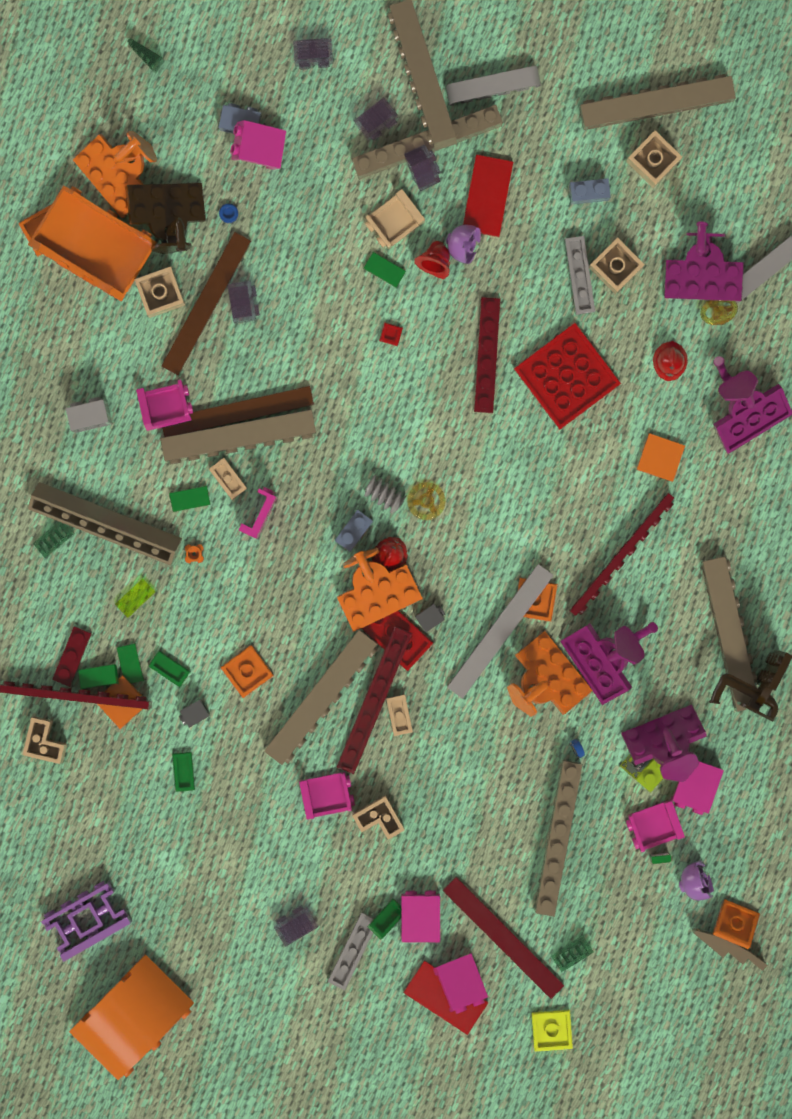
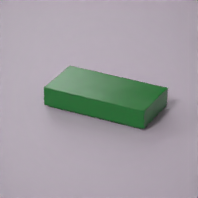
(384, 270)
(190, 499)
(130, 663)
(169, 668)
(98, 676)
(183, 771)
(386, 919)

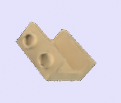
(394, 220)

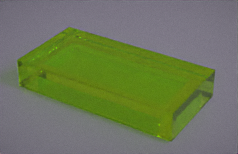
(135, 598)

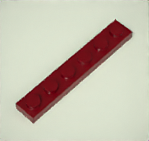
(487, 355)

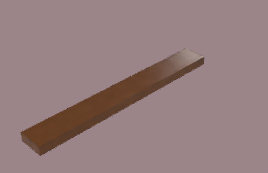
(206, 303)
(242, 411)

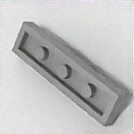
(579, 275)
(352, 952)

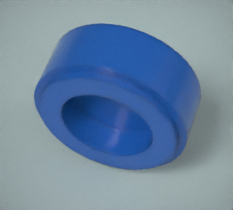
(228, 213)
(577, 748)

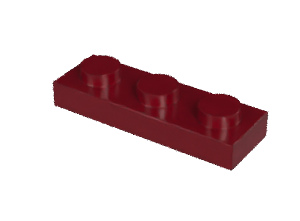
(72, 656)

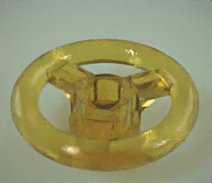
(720, 314)
(431, 487)

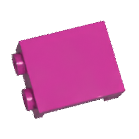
(258, 144)
(164, 406)
(267, 507)
(698, 789)
(326, 795)
(654, 825)
(420, 916)
(461, 983)

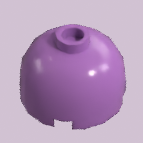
(463, 242)
(695, 882)

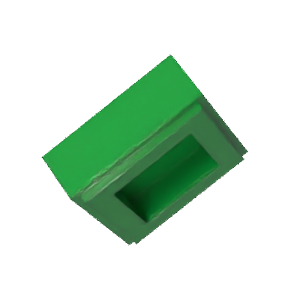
(660, 858)

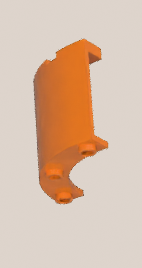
(92, 243)
(132, 1018)

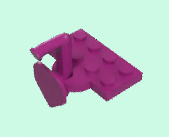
(704, 275)
(752, 415)
(603, 665)
(667, 742)

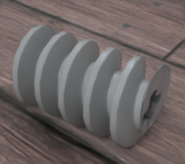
(384, 495)

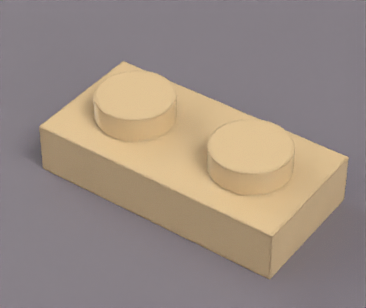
(228, 478)
(399, 715)

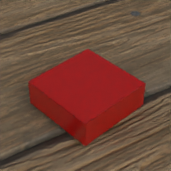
(391, 334)

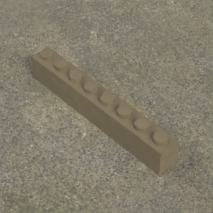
(423, 75)
(657, 102)
(393, 154)
(237, 436)
(104, 523)
(729, 625)
(320, 697)
(558, 838)

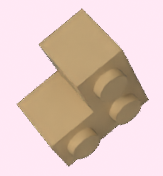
(38, 742)
(379, 812)

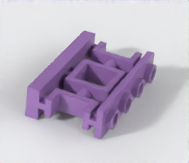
(93, 933)

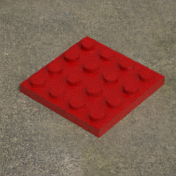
(567, 376)

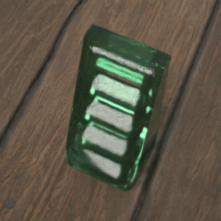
(150, 58)
(69, 533)
(582, 955)

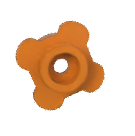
(189, 556)

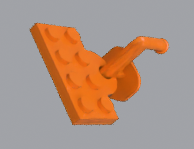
(112, 168)
(377, 592)
(550, 678)

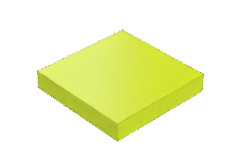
(552, 1030)

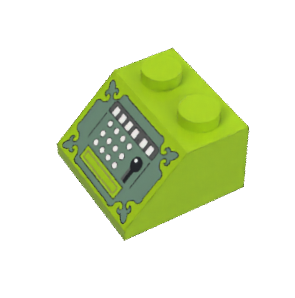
(646, 773)

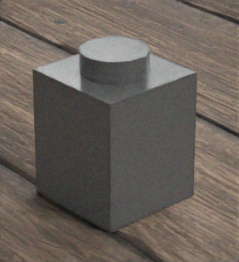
(430, 617)
(194, 713)

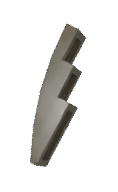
(723, 946)

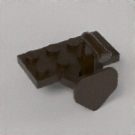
(166, 211)
(768, 680)

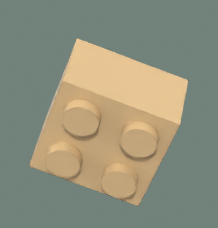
(654, 159)
(616, 265)
(160, 292)

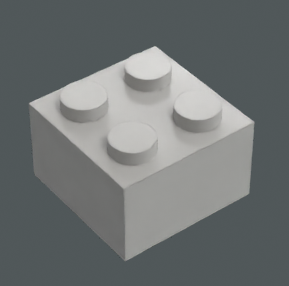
(88, 415)

